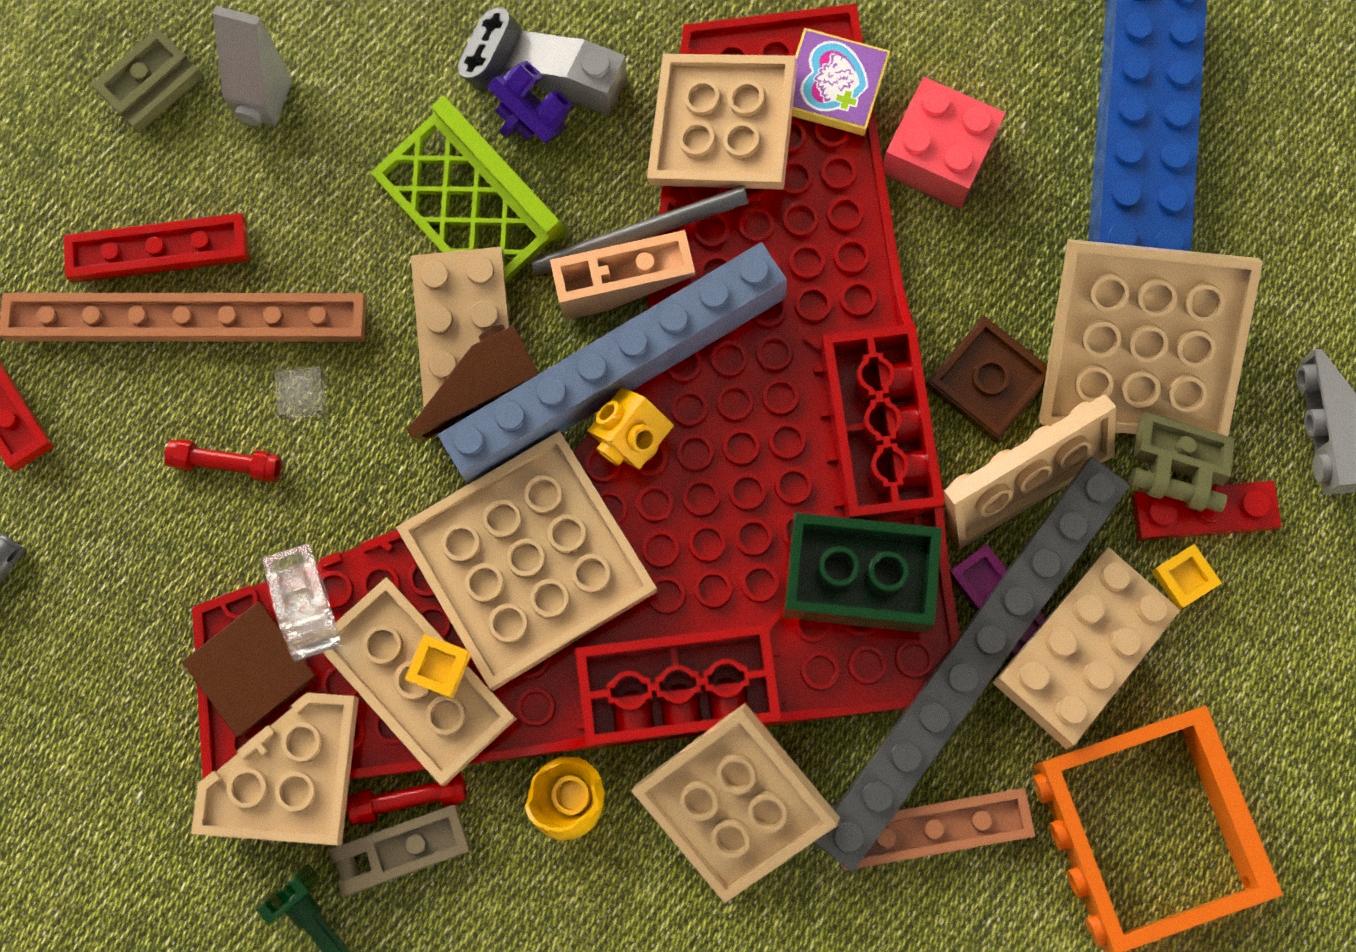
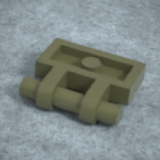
(1185, 450)

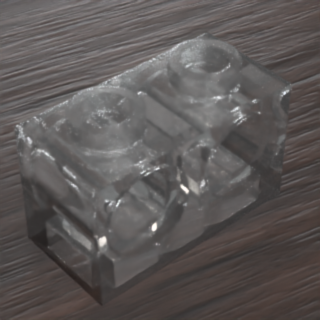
(301, 602)

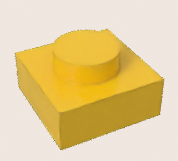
(1186, 577)
(438, 666)

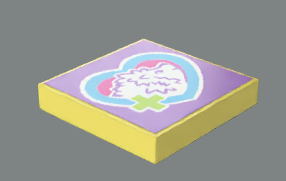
(837, 81)

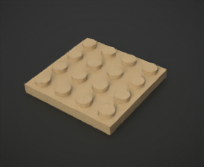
(1150, 333)
(526, 560)

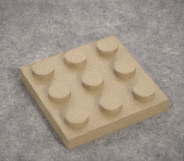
(723, 121)
(735, 803)

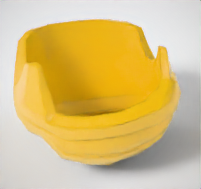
(565, 798)

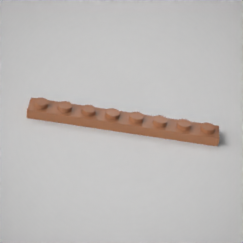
(183, 317)

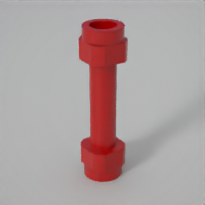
(185, 455)
(366, 806)

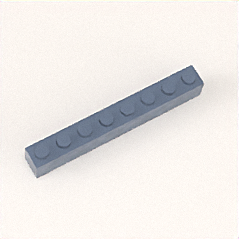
(616, 360)

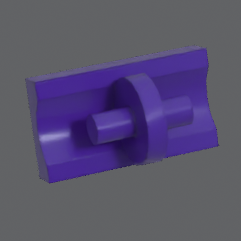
(523, 110)

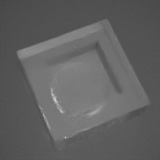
(300, 393)

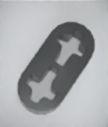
(489, 48)

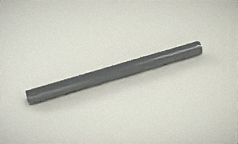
(649, 227)

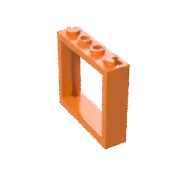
(1227, 804)

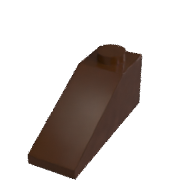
(479, 378)

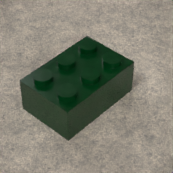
(862, 573)

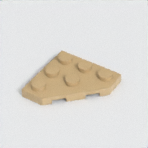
(285, 779)

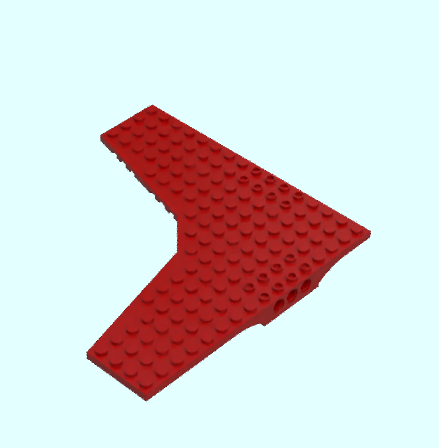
(778, 418)

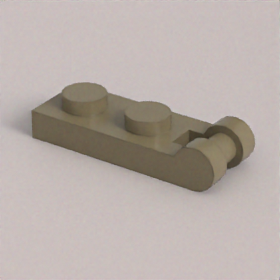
(401, 850)

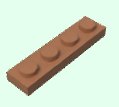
(952, 827)

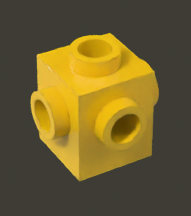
(629, 429)

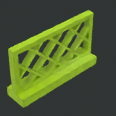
(486, 164)

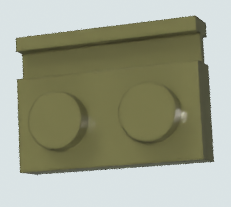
(147, 80)

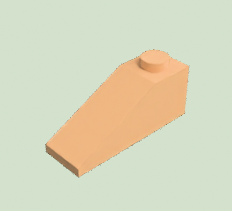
(620, 273)

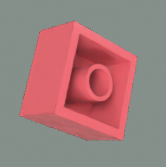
(942, 142)

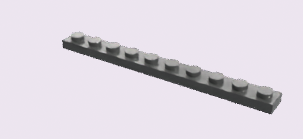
(971, 663)

